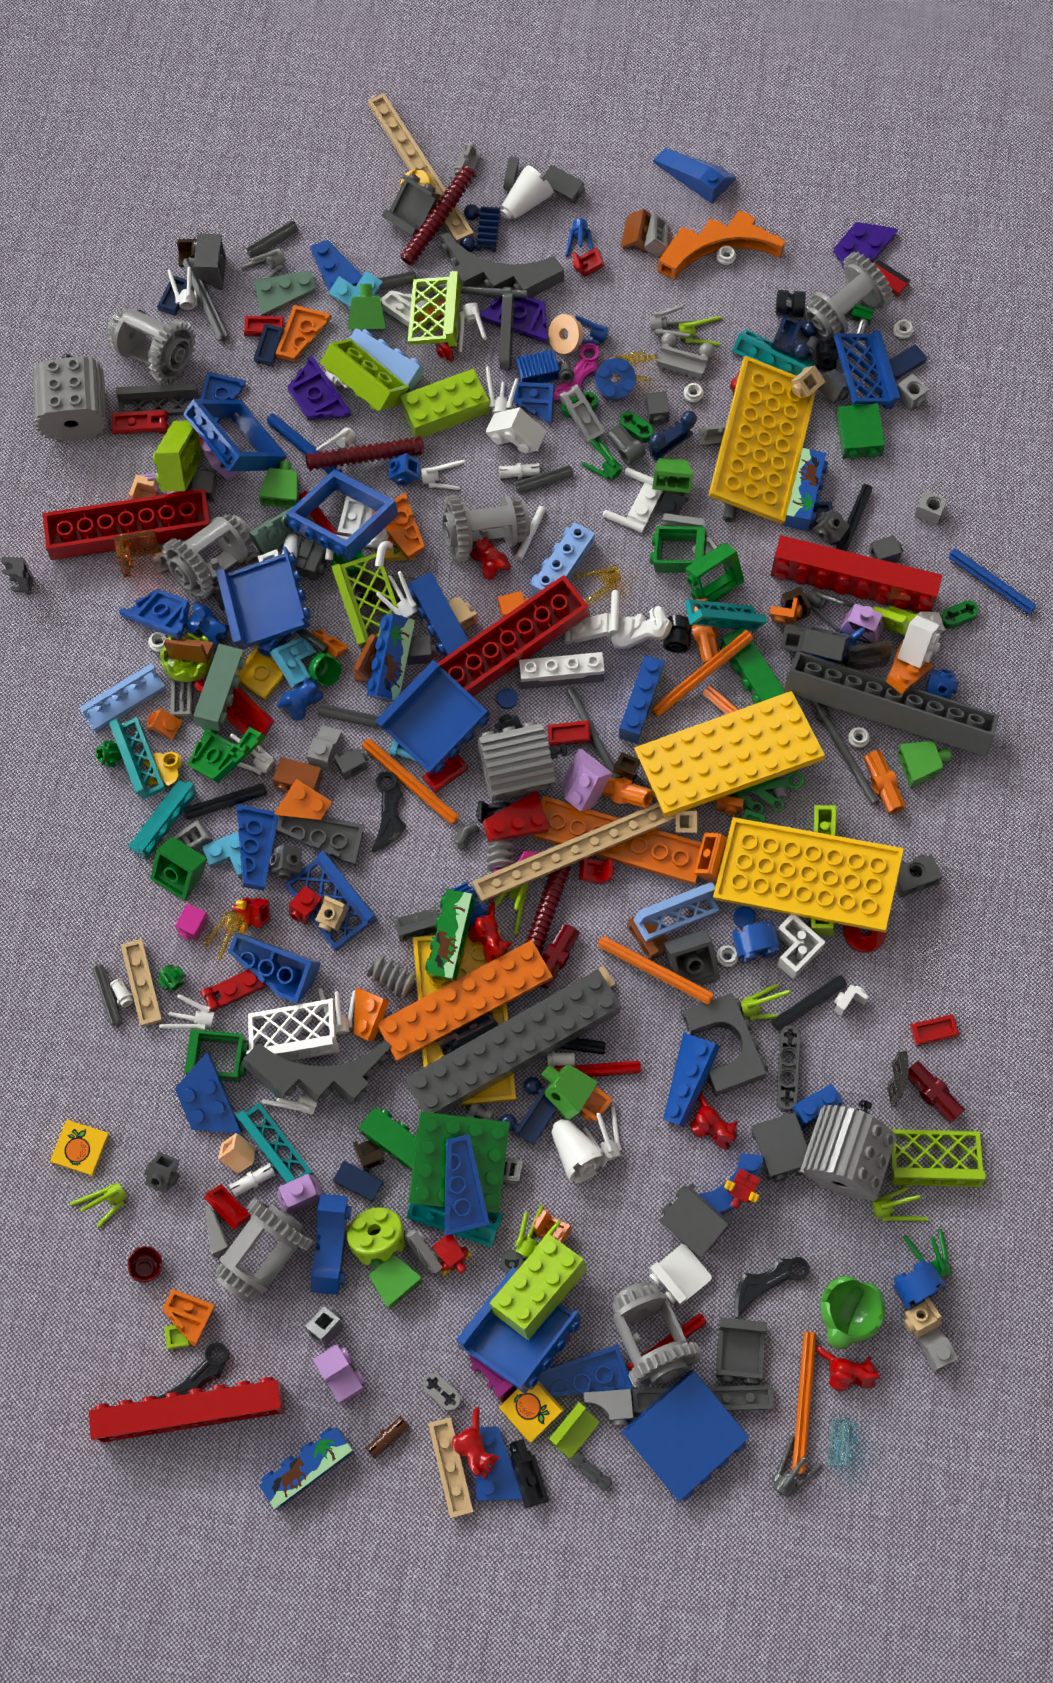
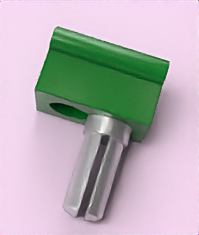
(863, 315)

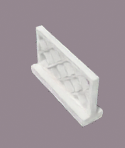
(299, 1049)

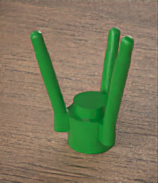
(611, 466)
(941, 1264)

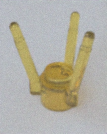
(630, 357)
(608, 575)
(233, 922)

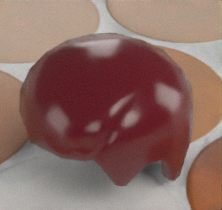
(144, 1264)

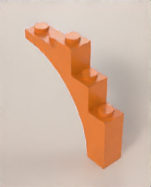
(739, 234)

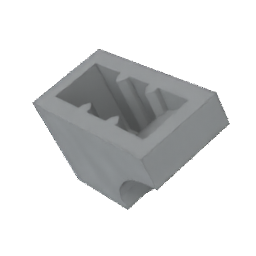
(324, 747)
(937, 1349)
(614, 1403)

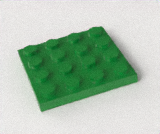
(429, 1162)

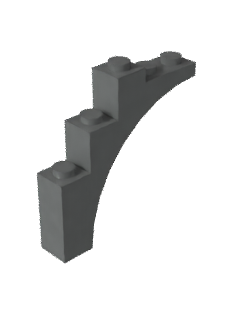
(475, 271)
(316, 1081)

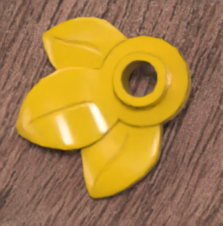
(168, 772)

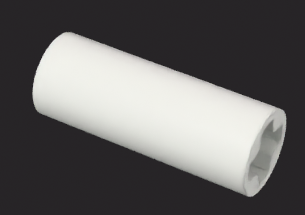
(292, 543)

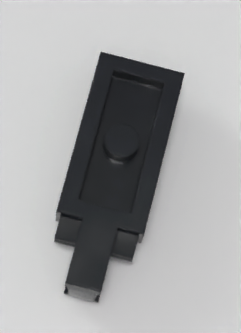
(467, 1033)
(527, 1475)

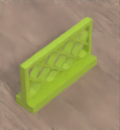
(451, 308)
(349, 598)
(937, 1176)

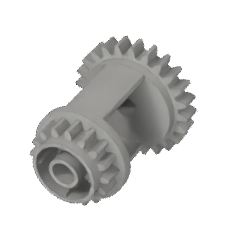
(865, 284)
(168, 350)
(465, 527)
(190, 567)
(279, 1224)
(664, 1362)

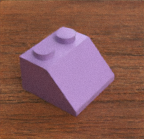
(584, 781)

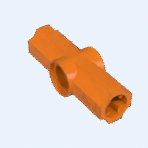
(706, 639)
(884, 782)
(624, 792)

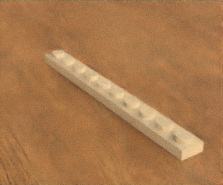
(415, 159)
(570, 852)

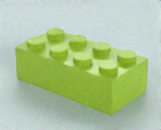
(364, 374)
(444, 404)
(177, 457)
(538, 1286)

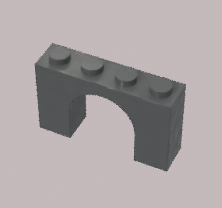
(726, 1013)

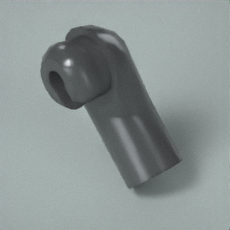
(463, 833)

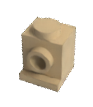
(807, 382)
(463, 612)
(687, 821)
(335, 921)
(922, 1326)

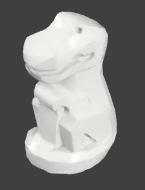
(636, 629)

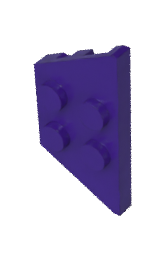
(866, 240)
(528, 317)
(316, 394)

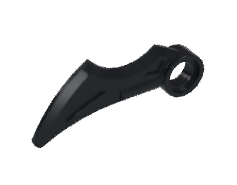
(390, 824)
(754, 1285)
(204, 1372)

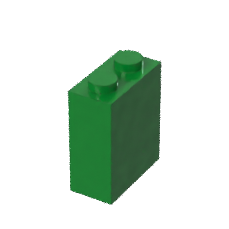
(860, 431)

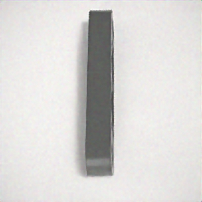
(506, 337)
(788, 1068)

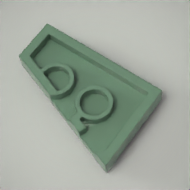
(283, 289)
(272, 533)

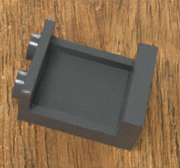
(412, 204)
(781, 1146)
(695, 1220)
(740, 1350)

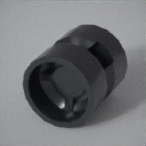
(797, 303)
(678, 638)

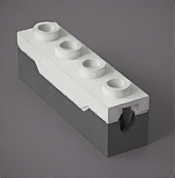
(561, 670)

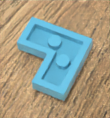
(344, 290)
(289, 659)
(224, 850)

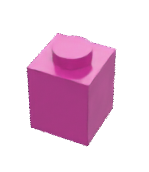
(191, 923)

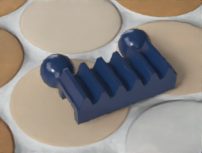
(487, 228)
(787, 334)
(667, 440)
(537, 1116)

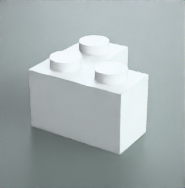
(517, 428)
(920, 642)
(802, 944)

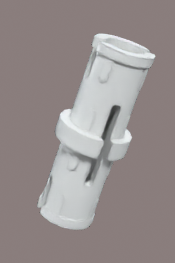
(519, 471)
(252, 1180)

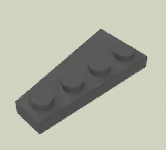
(332, 836)

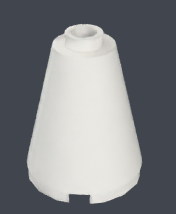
(526, 193)
(577, 1152)

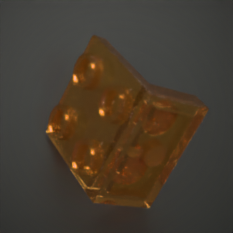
(133, 546)

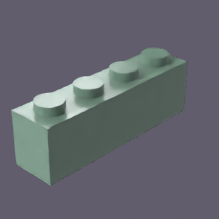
(219, 687)

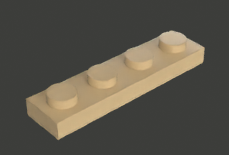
(141, 983)
(450, 1468)

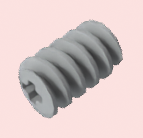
(499, 854)
(392, 976)

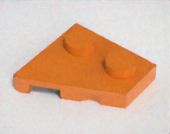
(303, 803)
(368, 1013)
(188, 1314)

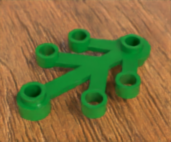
(760, 790)

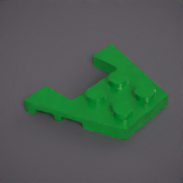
(217, 756)

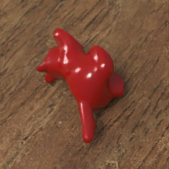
(490, 558)
(487, 933)
(710, 1123)
(845, 1372)
(471, 1445)

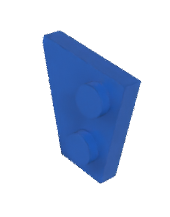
(536, 398)

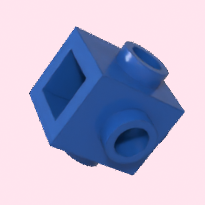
(404, 469)
(942, 683)

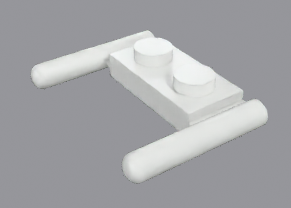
(643, 505)
(597, 625)

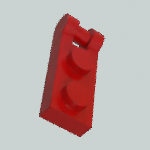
(139, 422)
(232, 990)

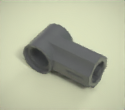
(629, 449)

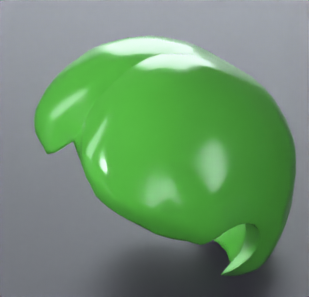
(851, 1311)

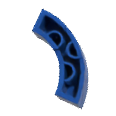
(720, 1198)
(330, 1246)

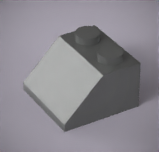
(209, 259)
(693, 957)

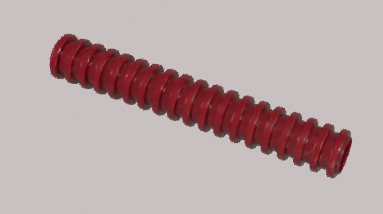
(438, 215)
(364, 453)
(547, 907)

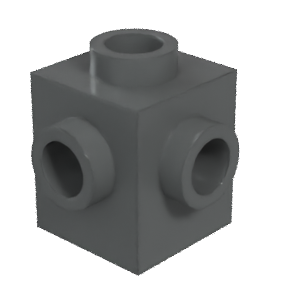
(830, 526)
(286, 861)
(162, 1172)

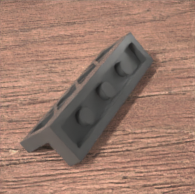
(158, 396)

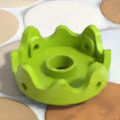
(185, 671)
(380, 1245)

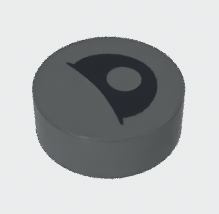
(511, 1259)

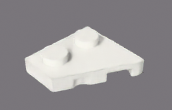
(399, 305)

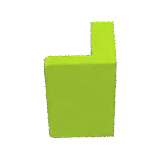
(896, 619)
(574, 1431)

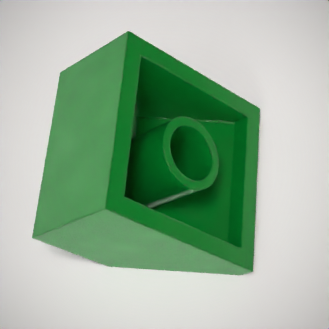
(177, 867)

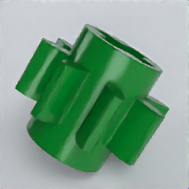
(108, 754)
(171, 978)

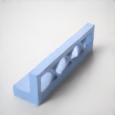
(122, 697)
(674, 904)

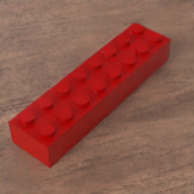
(93, 527)
(855, 575)
(516, 636)
(186, 1411)

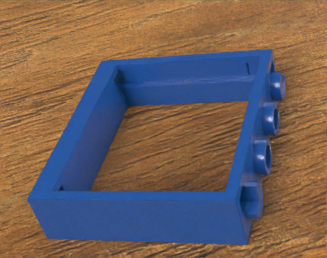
(200, 416)
(349, 548)

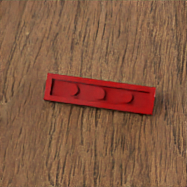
(247, 710)

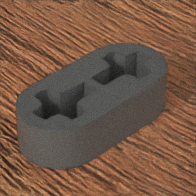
(511, 172)

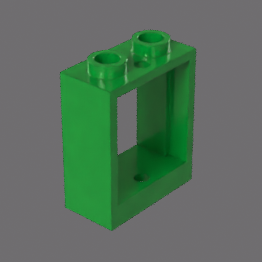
(677, 533)
(730, 580)
(194, 1047)

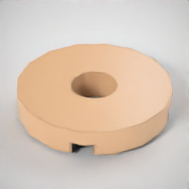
(556, 334)

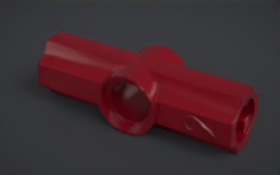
(559, 951)
(934, 1092)

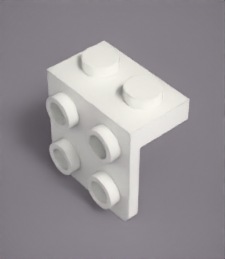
(679, 1275)

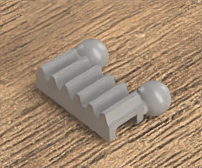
(683, 361)

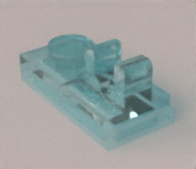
(840, 1442)

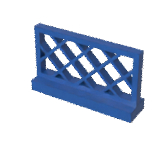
(879, 367)
(347, 891)

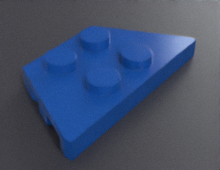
(160, 612)
(206, 1099)

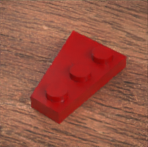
(517, 820)

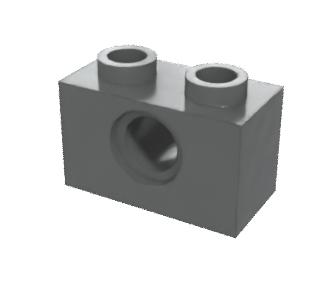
(928, 871)

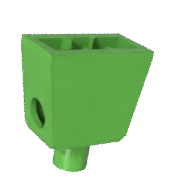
(366, 310)
(673, 475)
(280, 487)
(921, 761)
(568, 1089)
(393, 1279)

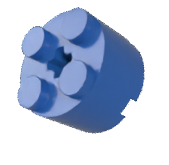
(611, 390)
(756, 941)
(918, 1284)

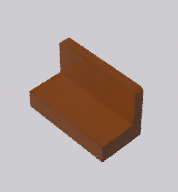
(636, 229)
(189, 650)
(363, 664)
(652, 948)

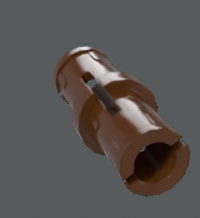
(387, 1437)

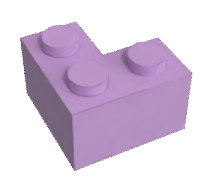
(338, 1374)

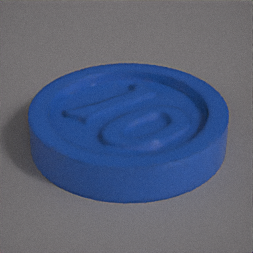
(507, 698)
(743, 916)

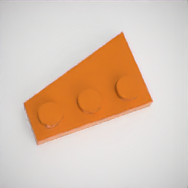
(300, 331)
(404, 530)
(904, 675)

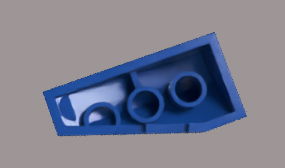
(700, 176)
(280, 969)

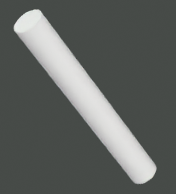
(533, 527)

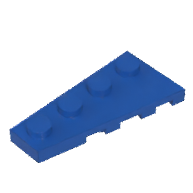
(256, 842)

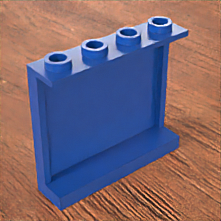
(264, 600)
(433, 718)
(510, 1353)
(685, 1435)

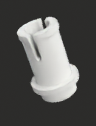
(124, 997)
(560, 1059)

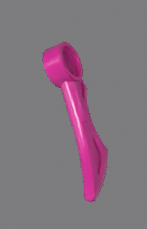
(582, 369)

